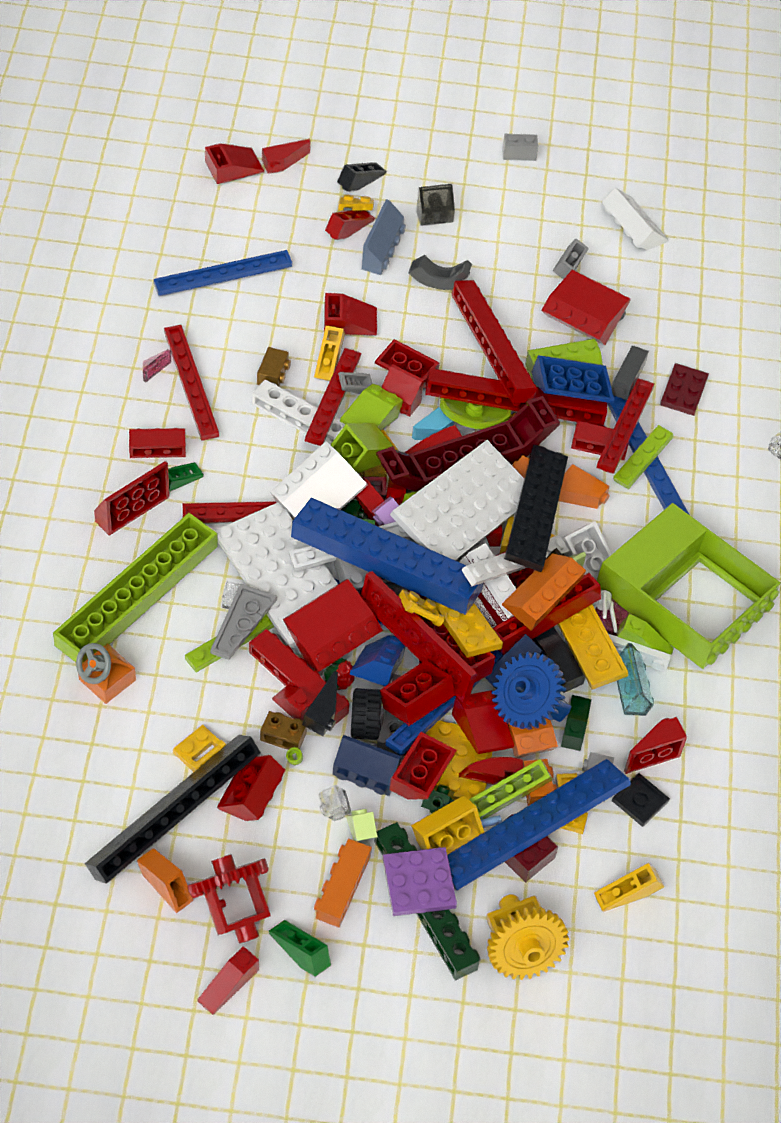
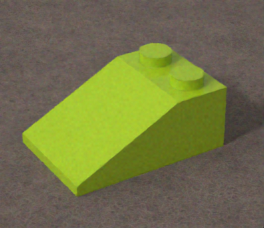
(373, 406)

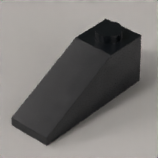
(359, 175)
(322, 711)

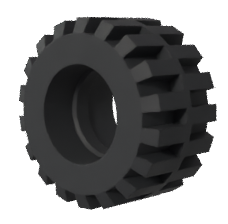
(366, 714)

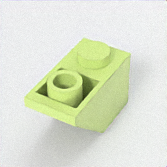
(362, 824)

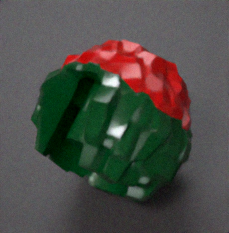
(343, 668)

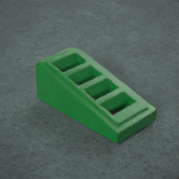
(181, 480)

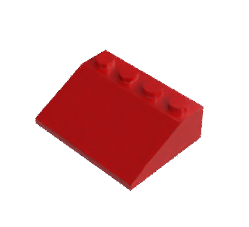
(586, 306)
(133, 499)
(332, 625)

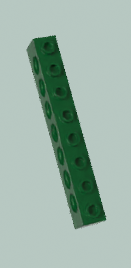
(458, 964)

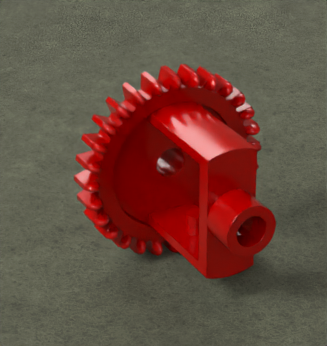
(226, 873)

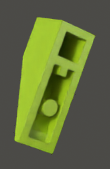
(642, 633)

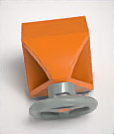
(105, 671)

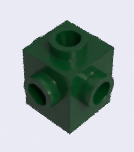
(439, 798)

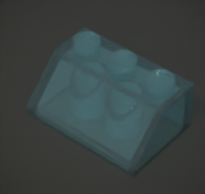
(635, 688)

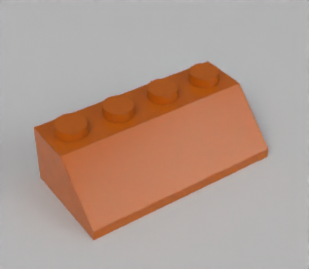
(544, 590)

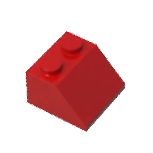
(406, 387)

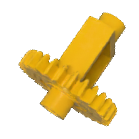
(525, 937)

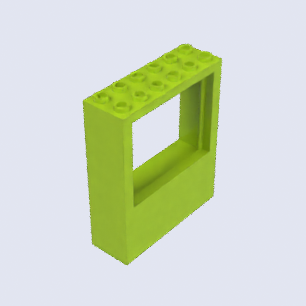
(661, 557)

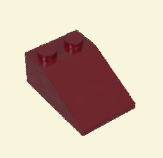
(533, 858)

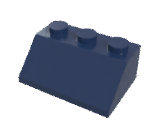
(365, 765)

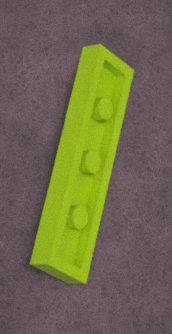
(643, 457)

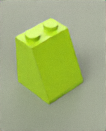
(359, 445)

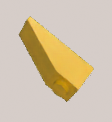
(329, 352)
(629, 888)

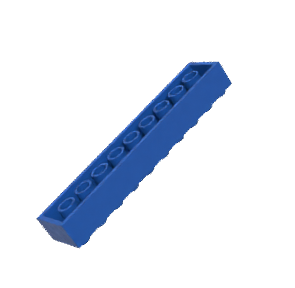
(385, 555)

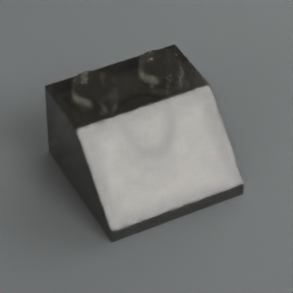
(435, 204)

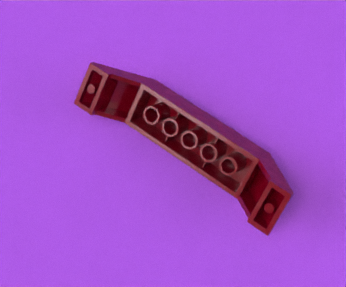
(511, 438)

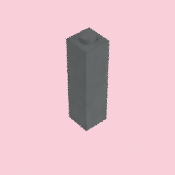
(629, 372)

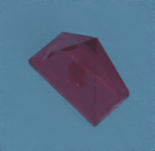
(155, 364)

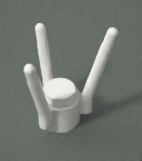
(604, 604)

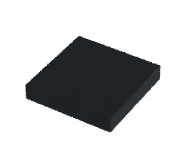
(641, 800)

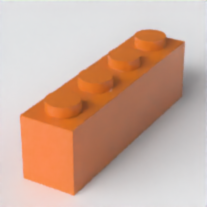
(343, 882)

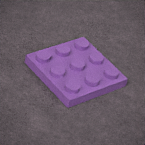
(419, 881)

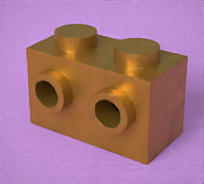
(273, 366)
(282, 731)

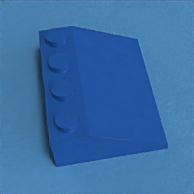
(572, 379)

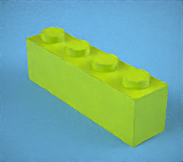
(511, 789)

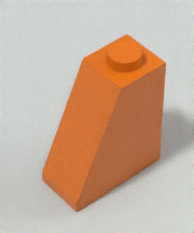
(583, 489)
(165, 879)

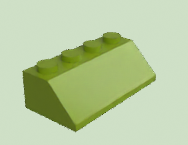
(581, 351)

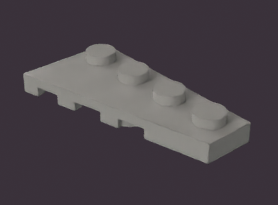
(242, 617)

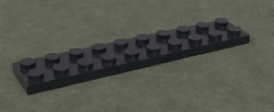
(536, 508)

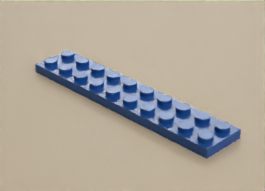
(535, 822)

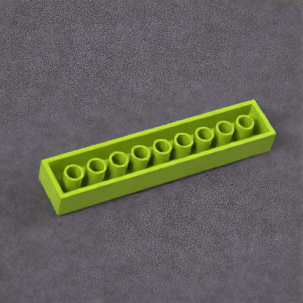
(137, 587)

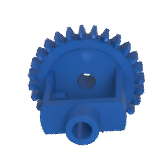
(530, 692)

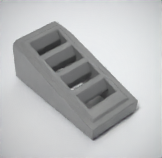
(364, 379)

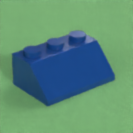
(379, 660)

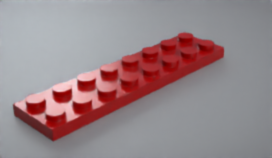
(417, 634)

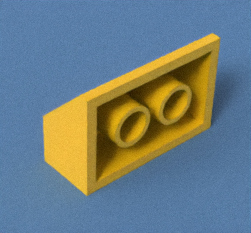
(449, 826)

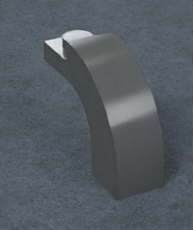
(438, 277)

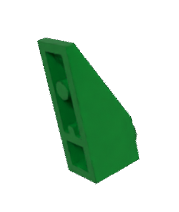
(303, 948)

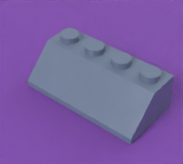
(382, 239)

